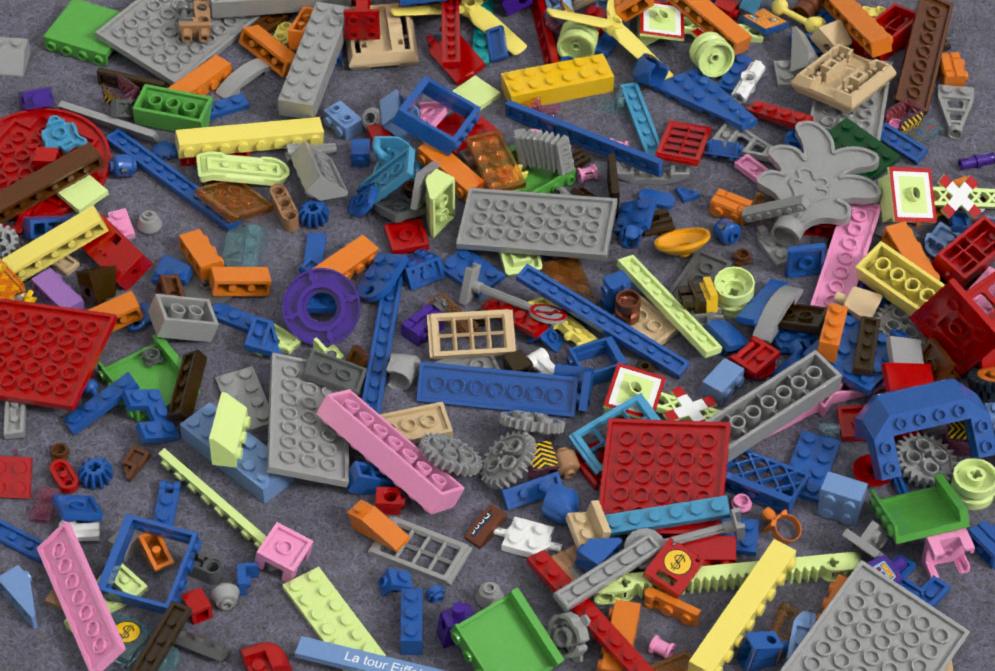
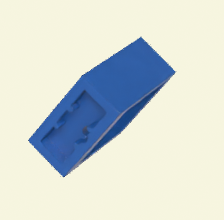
(596, 348)

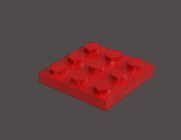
(453, 122)

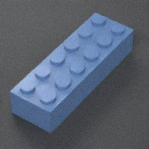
(250, 470)

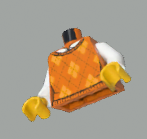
(12, 286)

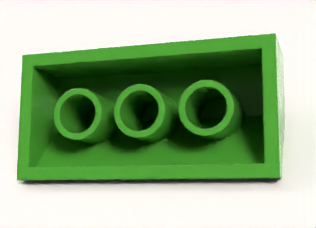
(171, 109)

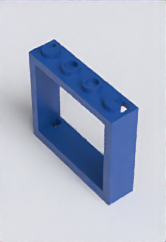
(428, 132)
(120, 548)

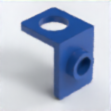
(550, 339)

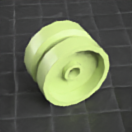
(577, 40)
(712, 54)
(974, 483)

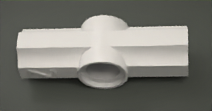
(748, 81)

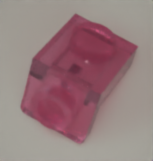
(549, 110)

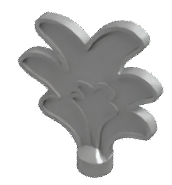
(823, 176)

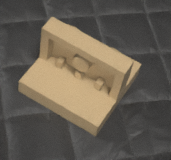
(588, 524)

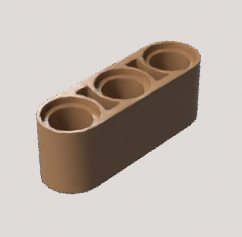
(284, 207)

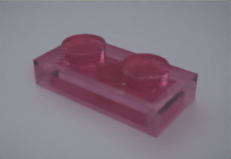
(43, 508)

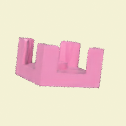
(947, 548)
(284, 550)

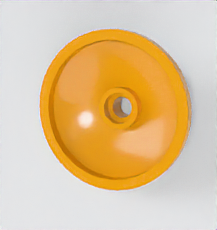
(682, 241)

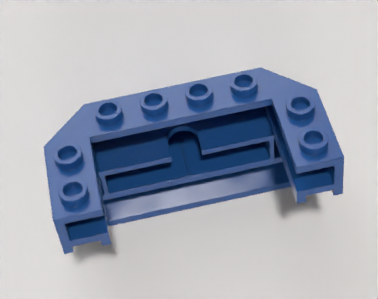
(920, 409)

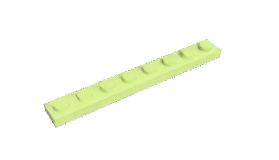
(669, 306)
(209, 497)

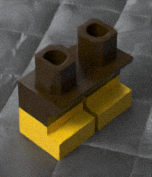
(699, 296)

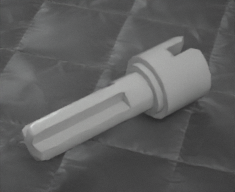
(328, 148)

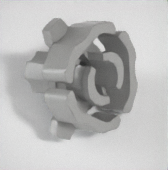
(570, 634)

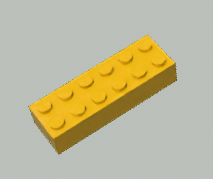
(559, 81)

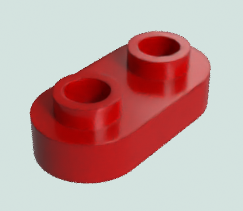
(65, 477)

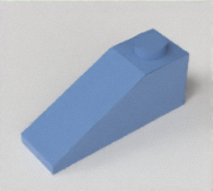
(18, 590)

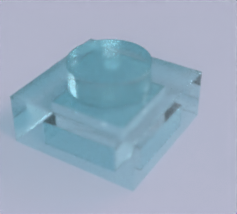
(829, 429)

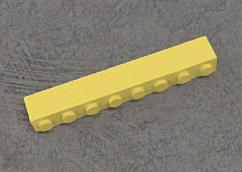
(248, 137)
(744, 608)

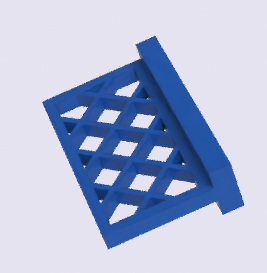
(757, 491)

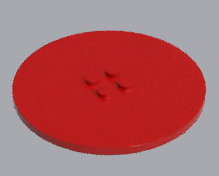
(18, 141)

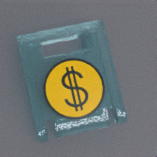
(134, 636)

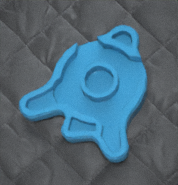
(61, 135)

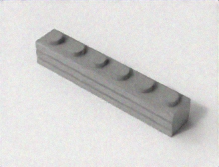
(775, 208)

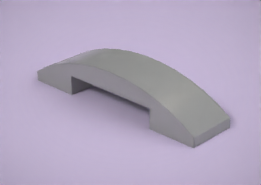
(242, 76)
(670, 174)
(774, 311)

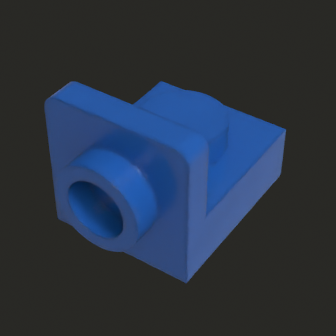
(244, 573)

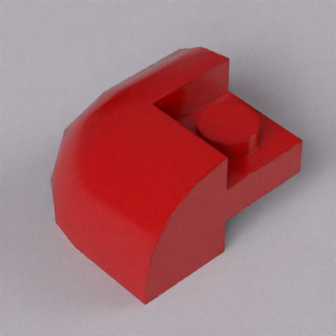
(264, 657)

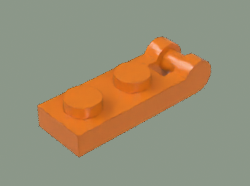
(671, 606)

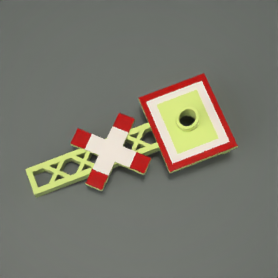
(667, 22)
(901, 205)
(651, 385)

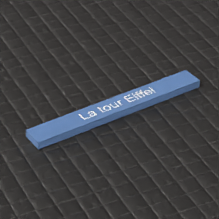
(351, 658)

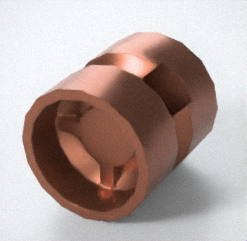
(807, 8)
(628, 306)

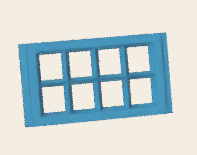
(581, 446)

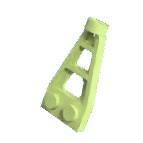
(125, 582)

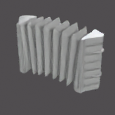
(543, 150)

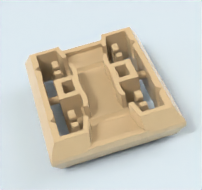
(390, 47)
(843, 78)

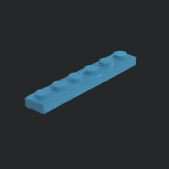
(640, 118)
(669, 515)

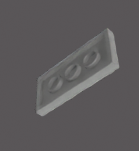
(246, 389)

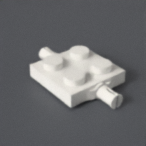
(527, 538)

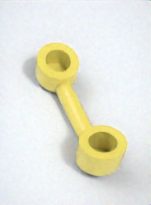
(780, 8)

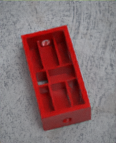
(895, 23)
(116, 250)
(967, 253)

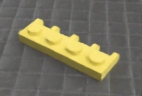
(571, 328)

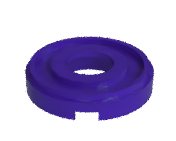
(321, 281)

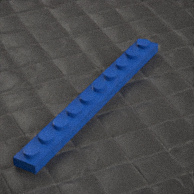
(585, 138)
(166, 175)
(602, 321)
(382, 346)

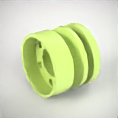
(734, 290)

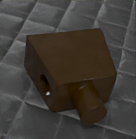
(97, 283)

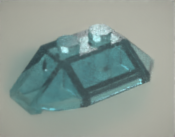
(245, 245)

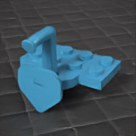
(394, 165)

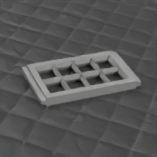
(454, 565)

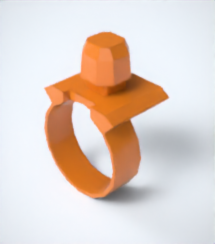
(769, 515)

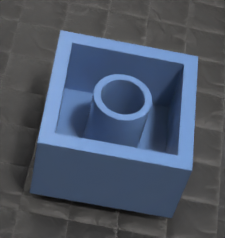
(389, 106)
(842, 499)

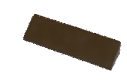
(187, 386)

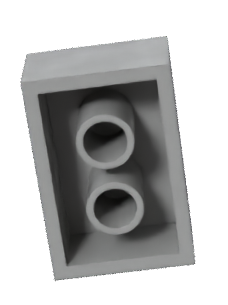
(183, 318)

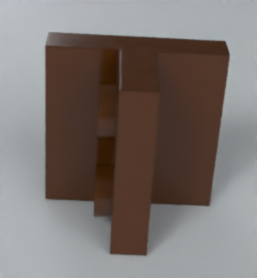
(940, 361)

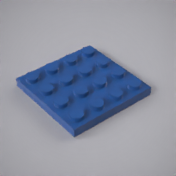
(846, 355)

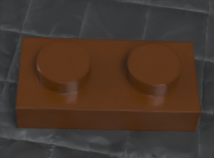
(271, 21)

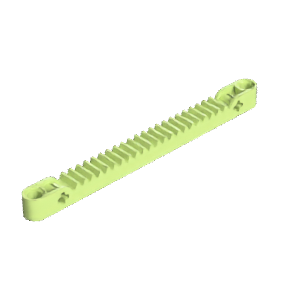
(731, 575)

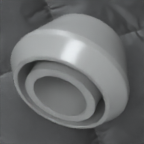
(149, 222)
(488, 594)
(225, 595)

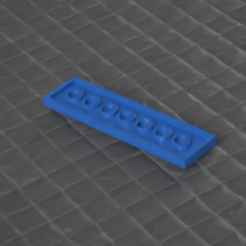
(497, 388)

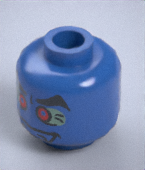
(123, 166)
(727, 231)

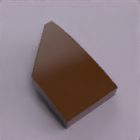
(134, 461)

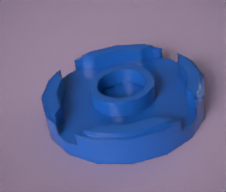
(363, 201)

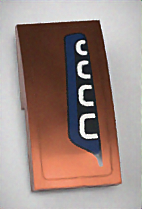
(483, 528)

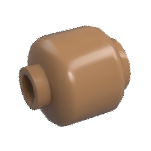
(567, 462)

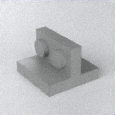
(870, 540)

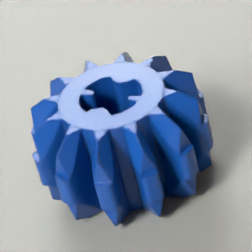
(313, 213)
(95, 473)

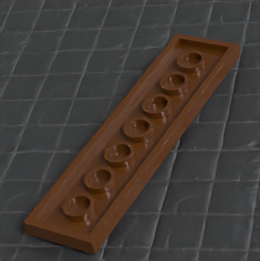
(924, 52)

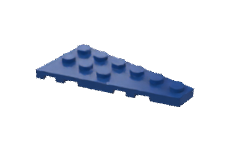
(703, 94)

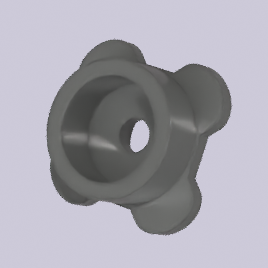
(440, 304)
(152, 357)

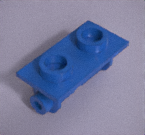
(716, 149)

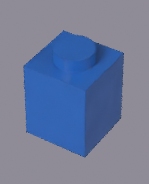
(360, 152)

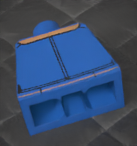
(761, 650)

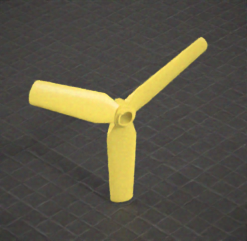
(475, 12)
(612, 25)

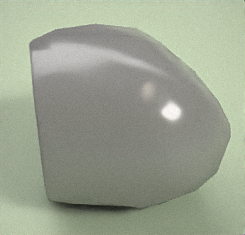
(403, 364)

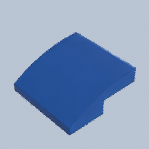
(726, 334)

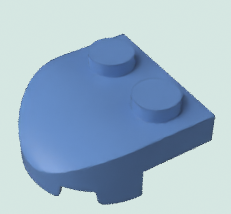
(939, 239)

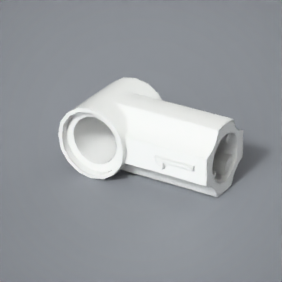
(541, 361)
(86, 531)

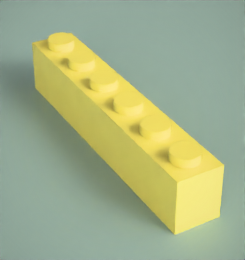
(56, 243)

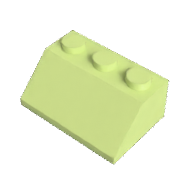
(439, 201)
(228, 432)

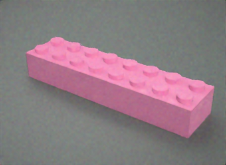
(390, 451)

